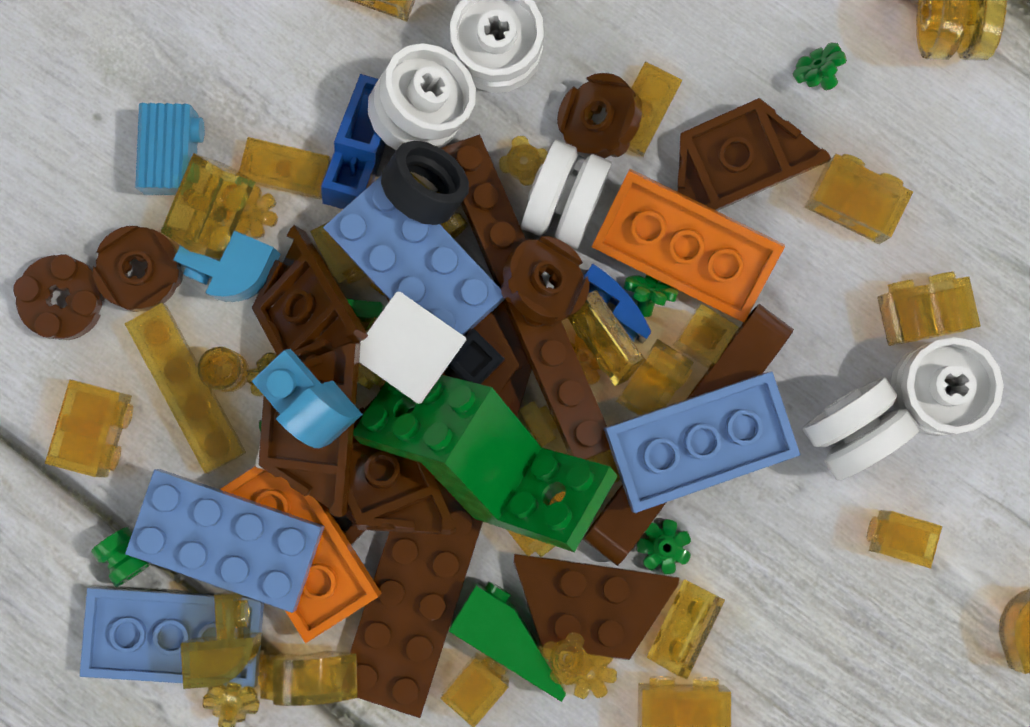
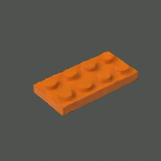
(687, 245)
(337, 578)

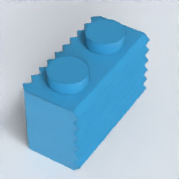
(165, 145)

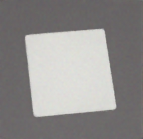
(409, 347)

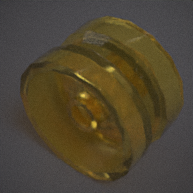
(960, 26)

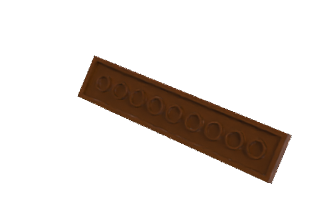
(420, 588)

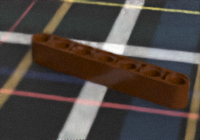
(745, 356)

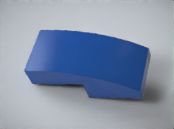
(626, 310)

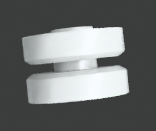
(501, 63)
(421, 97)
(561, 193)
(971, 383)
(863, 433)

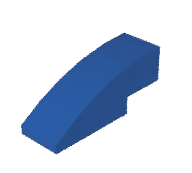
(356, 151)

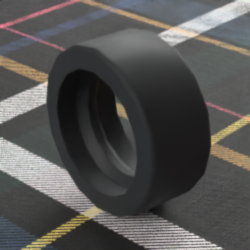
(411, 196)

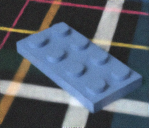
(414, 260)
(701, 441)
(225, 540)
(141, 633)

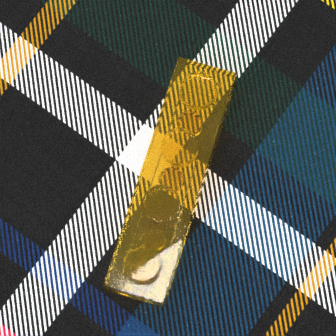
(186, 395)

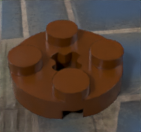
(619, 127)
(113, 265)
(36, 289)
(527, 292)

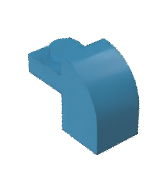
(238, 273)
(306, 407)

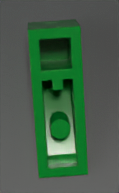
(499, 632)

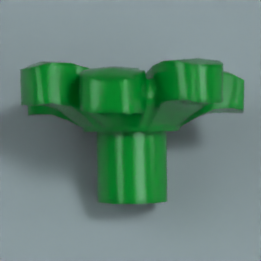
(820, 67)
(649, 292)
(654, 547)

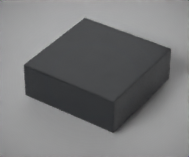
(476, 359)

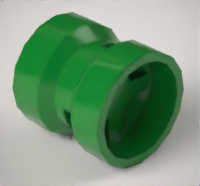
(112, 551)

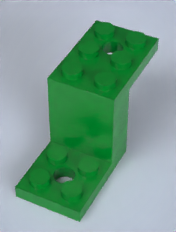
(489, 460)

